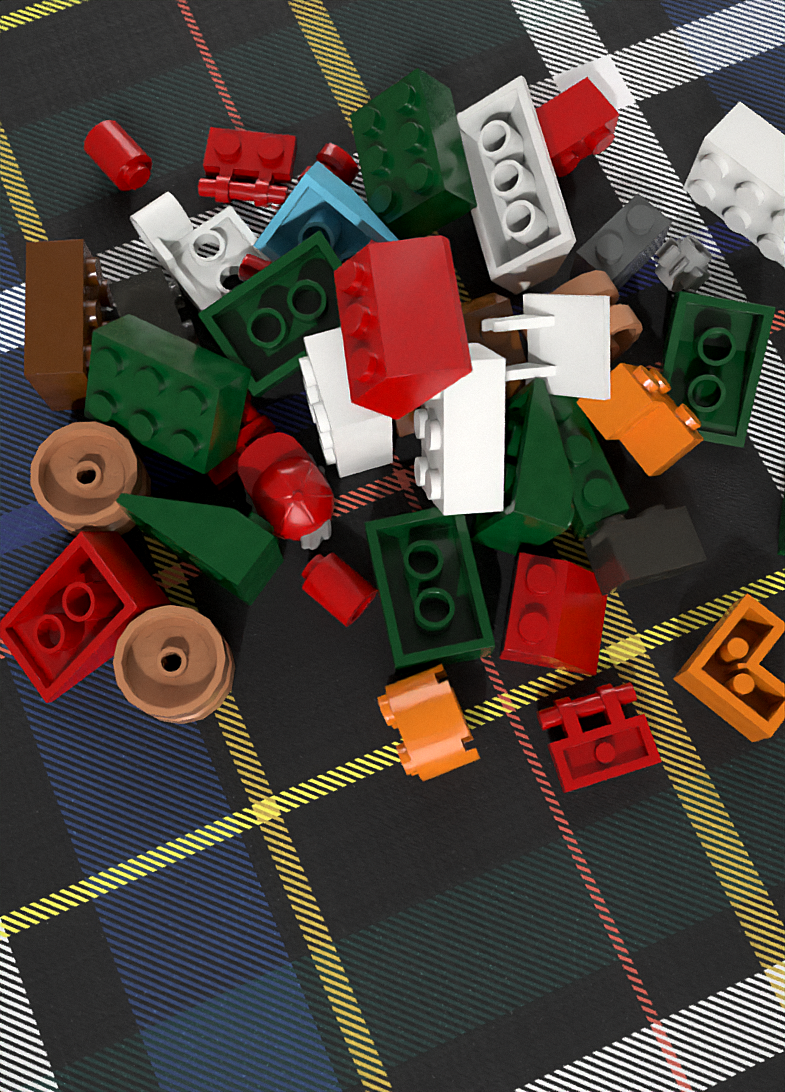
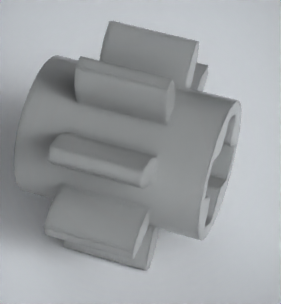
(683, 263)

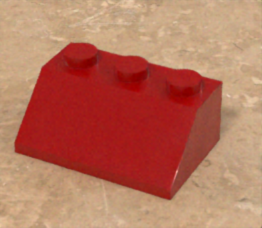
(401, 324)

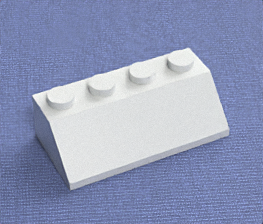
(515, 188)

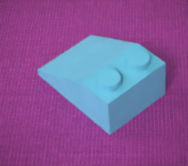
(326, 205)

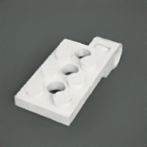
(175, 243)

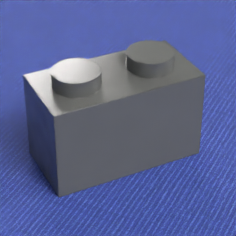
(623, 242)

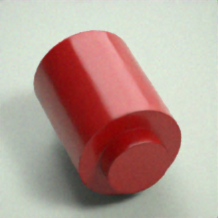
(118, 155)
(337, 587)

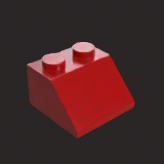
(553, 615)

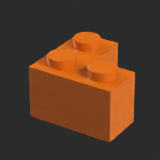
(644, 418)
(728, 673)

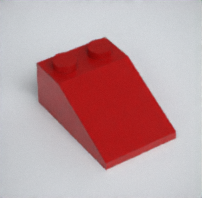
(78, 611)

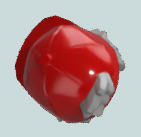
(287, 489)

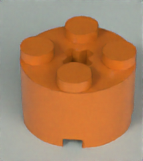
(429, 724)

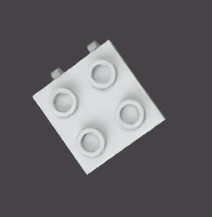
(565, 343)

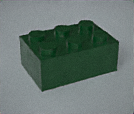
(413, 157)
(272, 312)
(166, 392)
(428, 590)

